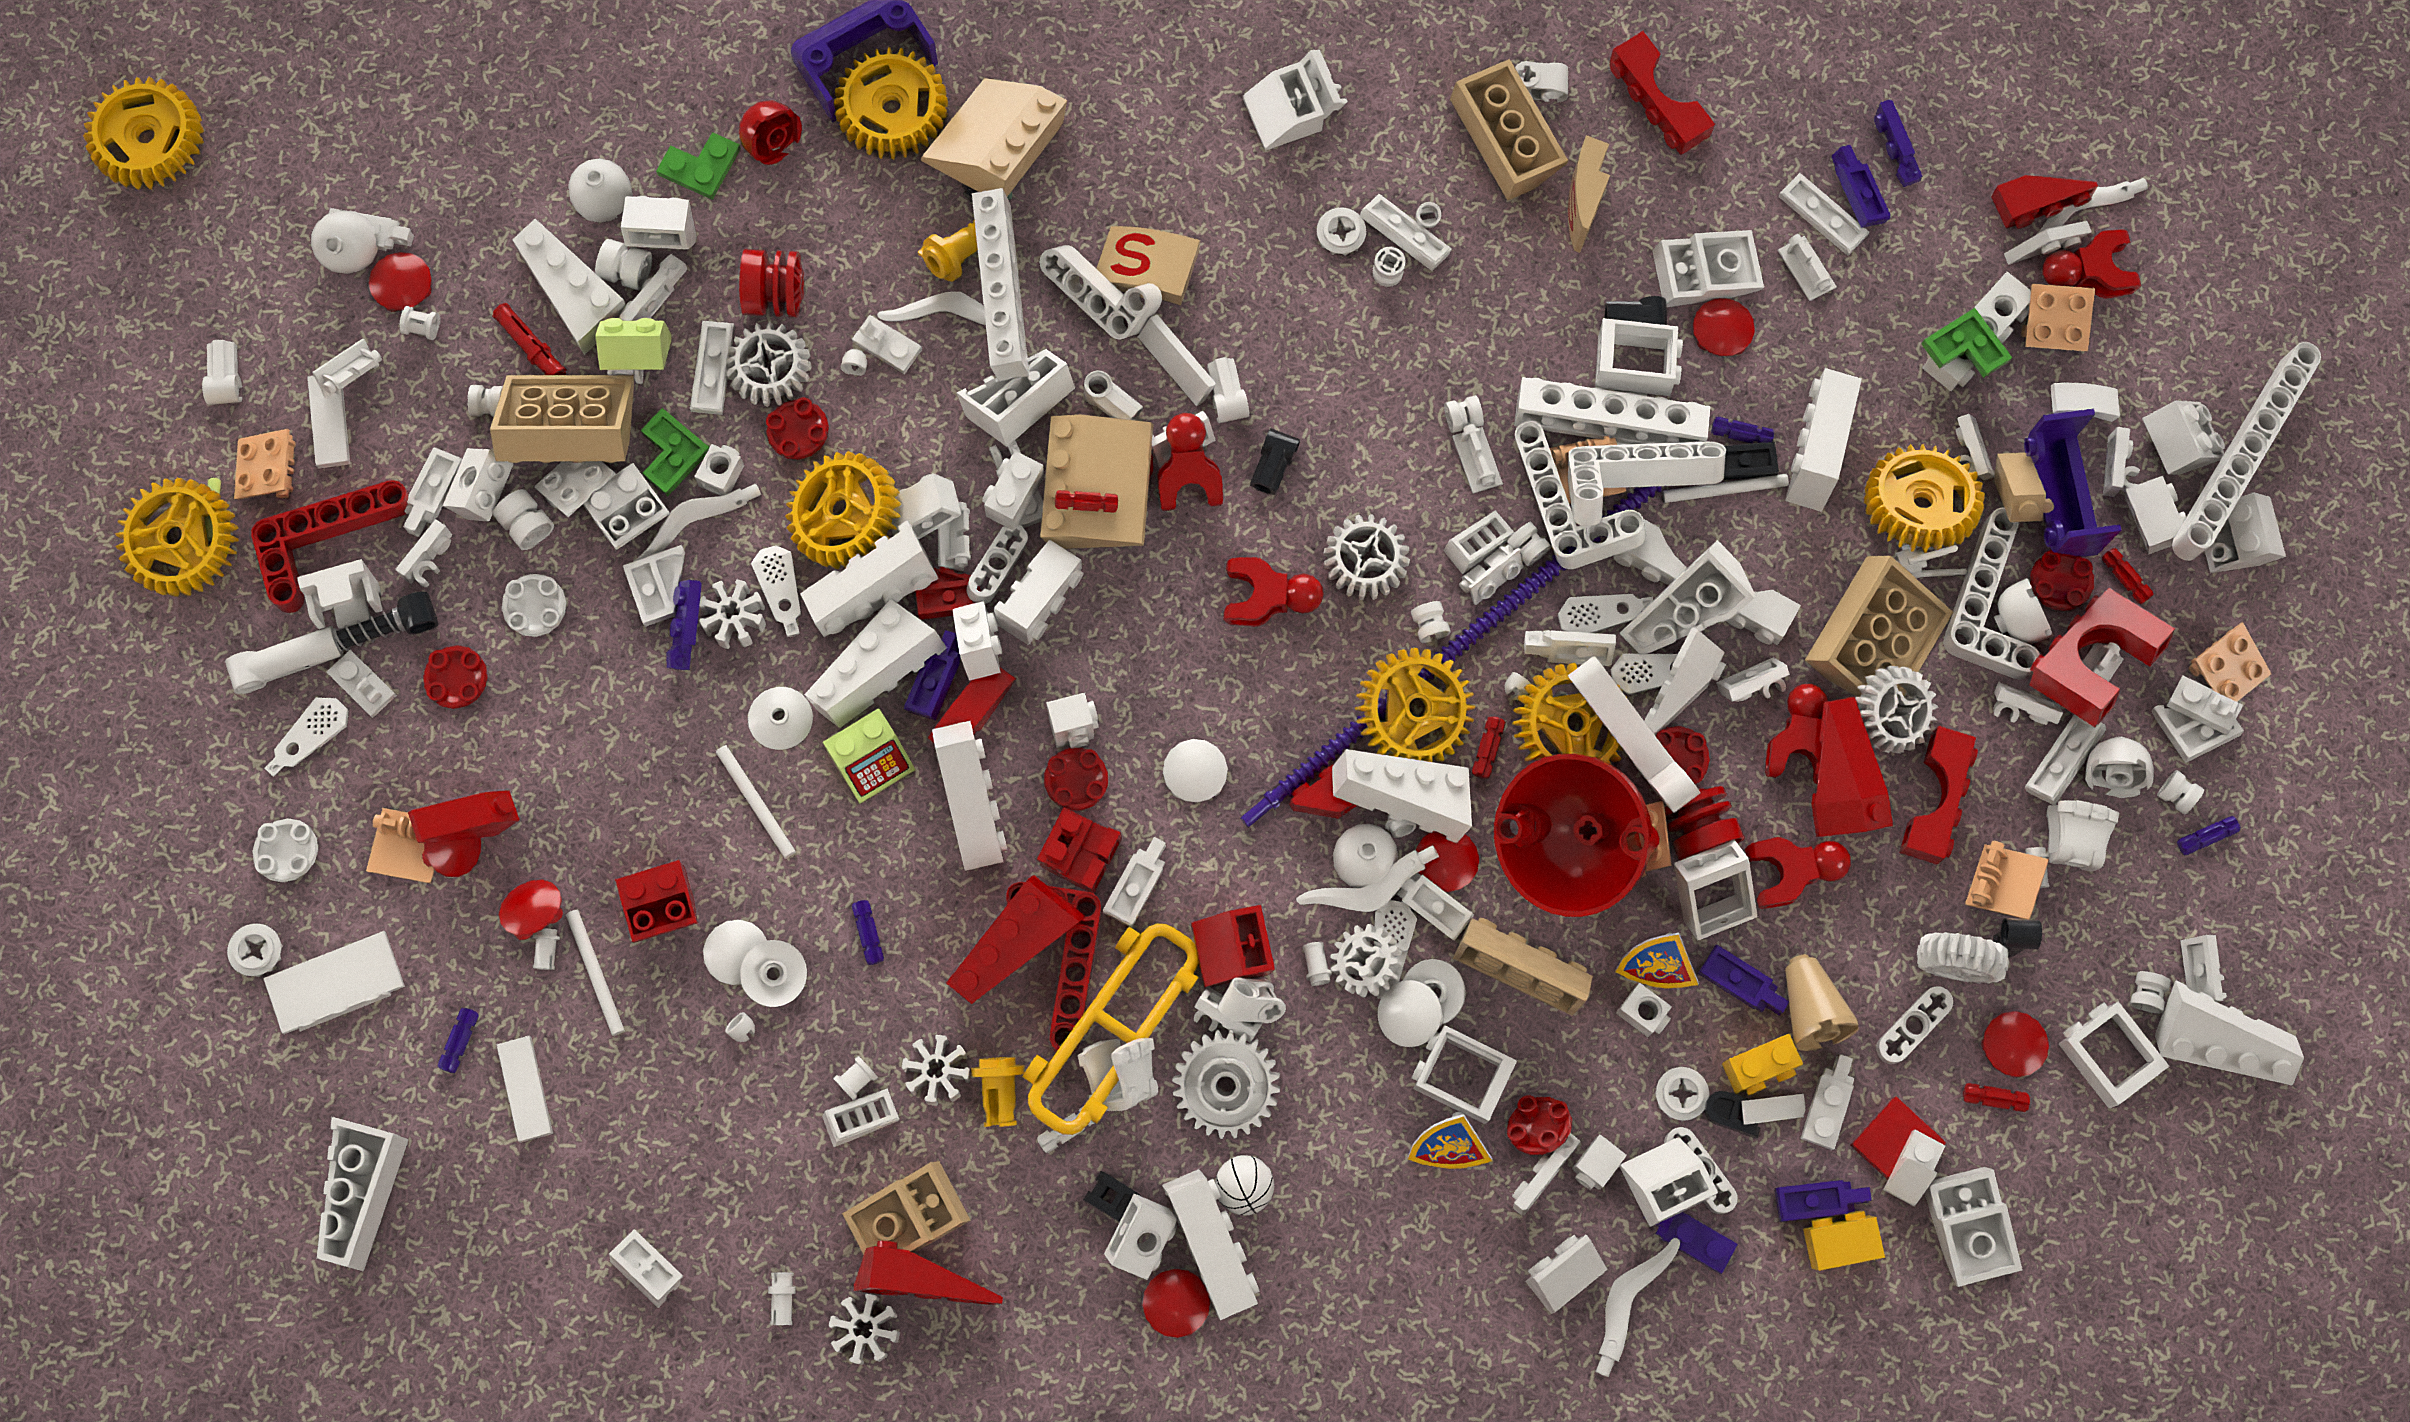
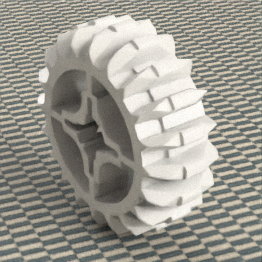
(780, 361)
(1377, 562)
(1909, 718)
(1962, 957)

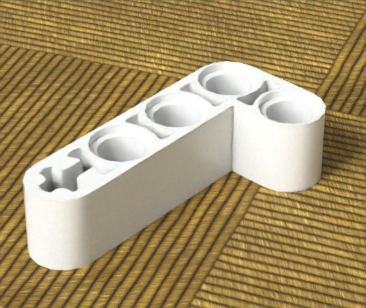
(1066, 266)

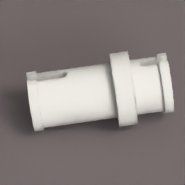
(781, 1298)

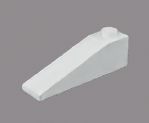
(1703, 595)
(1691, 673)

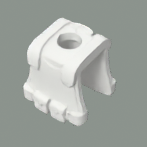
(2079, 833)
(1132, 1066)

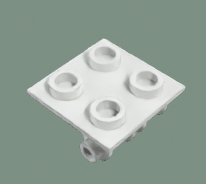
(573, 484)

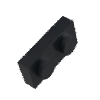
(1750, 461)

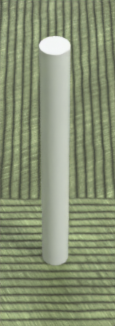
(1725, 488)
(755, 801)
(595, 972)

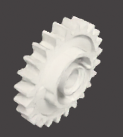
(1219, 1108)

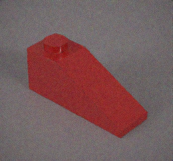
(465, 817)

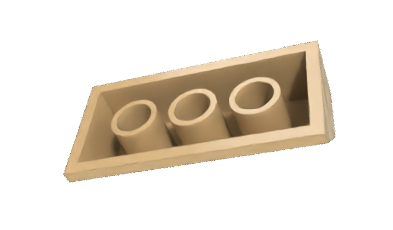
(1508, 128)

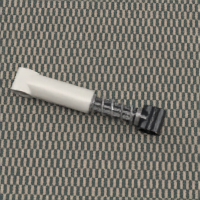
(254, 669)

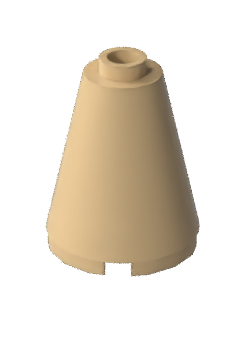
(1816, 1006)

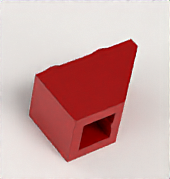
(1319, 798)

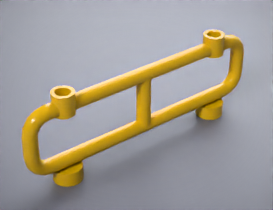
(1042, 1072)

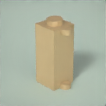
(2020, 488)

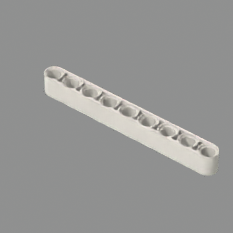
(2246, 451)

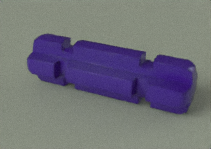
(1741, 431)
(2208, 835)
(867, 932)
(458, 1040)

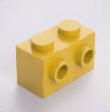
(1756, 1066)
(1843, 1241)

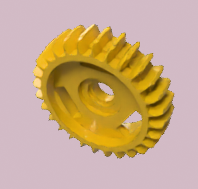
(903, 85)
(123, 126)
(1934, 481)
(860, 519)
(191, 554)
(1403, 685)
(1551, 716)

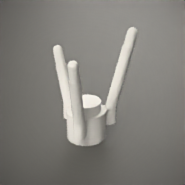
(1916, 560)

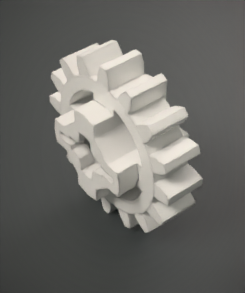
(1378, 966)

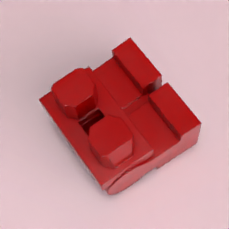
(1062, 855)

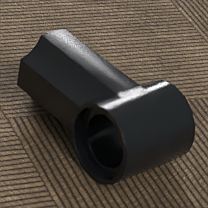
(1646, 310)
(1275, 458)
(2019, 935)

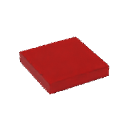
(1887, 1135)

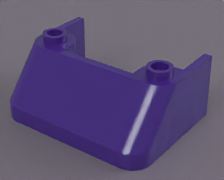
(815, 51)
(2058, 461)

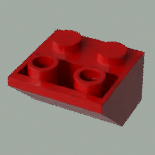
(657, 901)
(1233, 946)

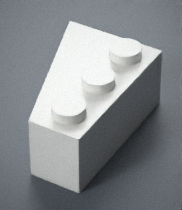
(1014, 405)

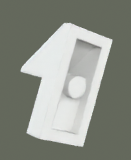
(1914, 1168)

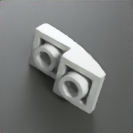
(2083, 396)

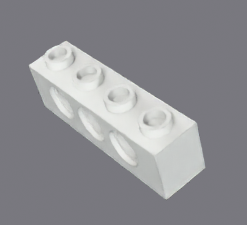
(2006, 295)

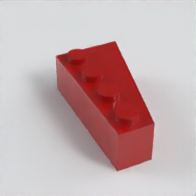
(1018, 934)

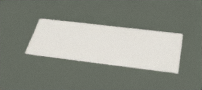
(1773, 1108)

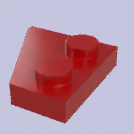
(943, 594)

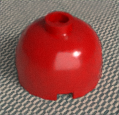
(767, 127)

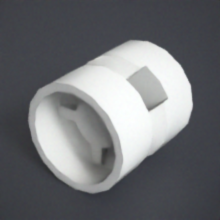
(619, 263)
(520, 516)

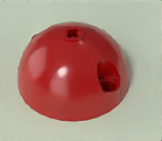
(1562, 861)

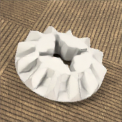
(1350, 221)
(239, 949)
(1692, 1082)

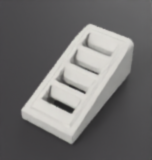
(1464, 555)
(851, 1133)

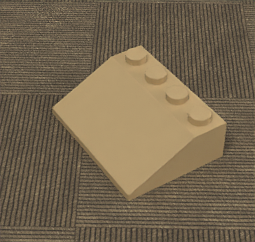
(997, 134)
(563, 418)
(1101, 458)
(1878, 624)
(1524, 967)

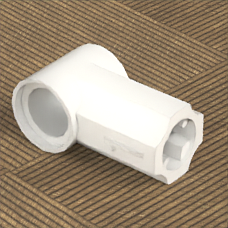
(222, 377)
(1228, 396)
(1112, 401)

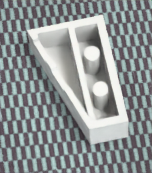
(1039, 593)

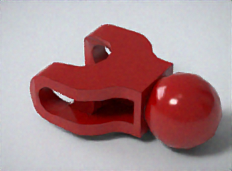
(2093, 266)
(1188, 463)
(1271, 592)
(1801, 730)
(1797, 867)

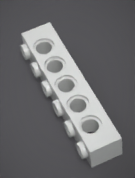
(1000, 284)
(1596, 418)

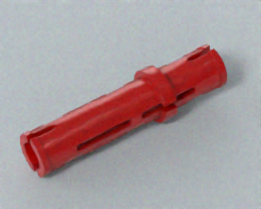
(537, 352)

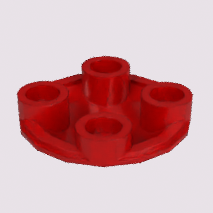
(400, 281)
(1723, 327)
(797, 429)
(2062, 580)
(455, 676)
(1687, 750)
(1076, 778)
(452, 857)
(1455, 864)
(530, 908)
(2015, 1044)
(1539, 1125)
(1176, 1303)

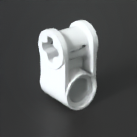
(1545, 80)
(1251, 1001)

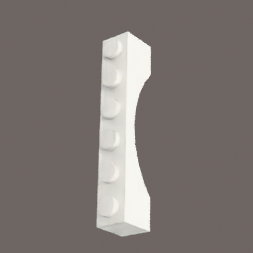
(1766, 614)

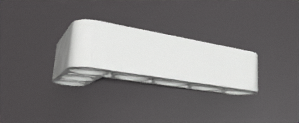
(1637, 466)
(1558, 508)
(1981, 599)
(1633, 735)

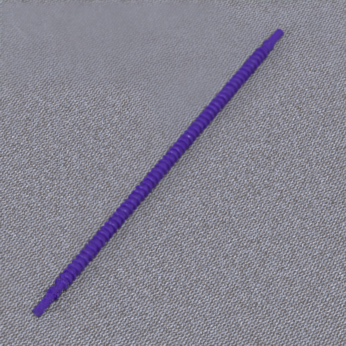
(1273, 798)

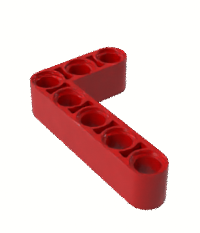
(317, 530)
(1072, 957)

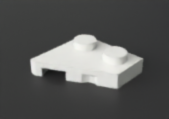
(2049, 241)
(654, 584)
(2191, 736)

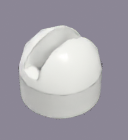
(1428, 208)
(856, 358)
(1516, 684)
(740, 1027)

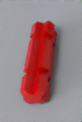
(1086, 501)
(2127, 575)
(1488, 747)
(1996, 1097)

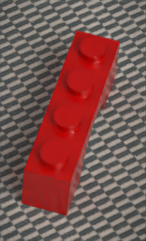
(1681, 122)
(1949, 757)

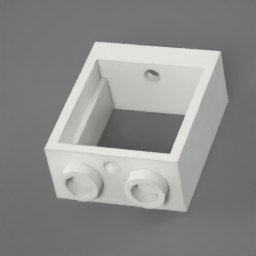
(1638, 335)
(1706, 869)
(1495, 1088)
(2112, 1095)

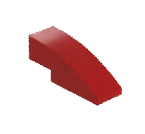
(977, 701)

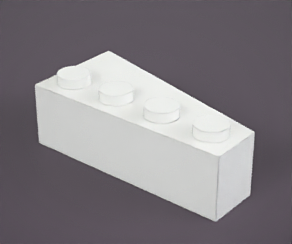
(569, 284)
(1823, 439)
(873, 663)
(1407, 789)
(968, 796)
(2223, 1038)
(357, 1190)
(1211, 1243)

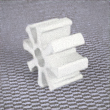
(719, 610)
(948, 1071)
(866, 1317)

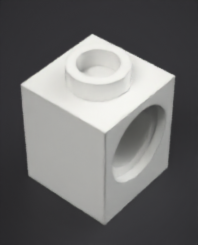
(719, 483)
(1639, 996)
(1598, 1163)

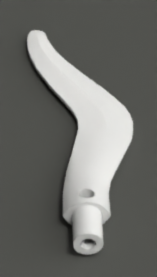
(2101, 197)
(945, 302)
(695, 510)
(1376, 895)
(1620, 1301)

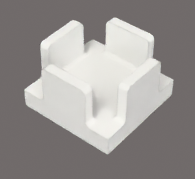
(345, 590)

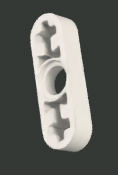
(996, 577)
(1924, 1002)
(1724, 1185)

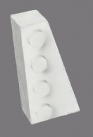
(869, 582)

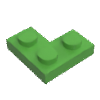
(700, 173)
(1969, 336)
(680, 451)

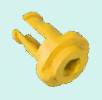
(947, 254)
(998, 1089)

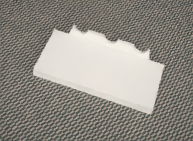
(334, 983)

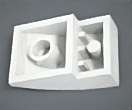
(1707, 267)
(1973, 1226)

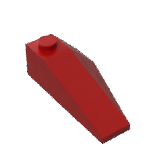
(1850, 783)
(901, 1272)

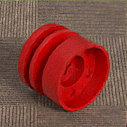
(772, 283)
(1702, 823)

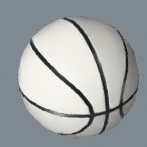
(1244, 1185)

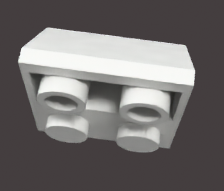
(1284, 107)
(658, 223)
(2184, 436)
(625, 506)
(2247, 537)
(1668, 1181)
(1567, 1274)

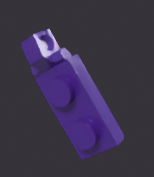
(1898, 144)
(1860, 188)
(684, 625)
(934, 680)
(1742, 981)
(1818, 1200)
(1698, 1241)

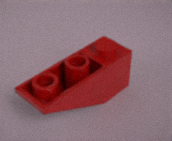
(2036, 196)

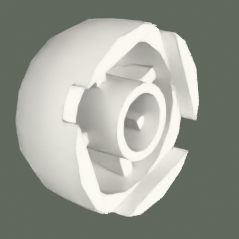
(599, 190)
(344, 242)
(2022, 614)
(2126, 767)
(1364, 855)

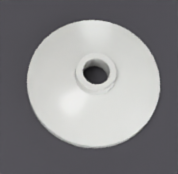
(785, 732)
(773, 955)
(1446, 977)

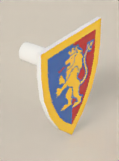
(1659, 963)
(1450, 1145)

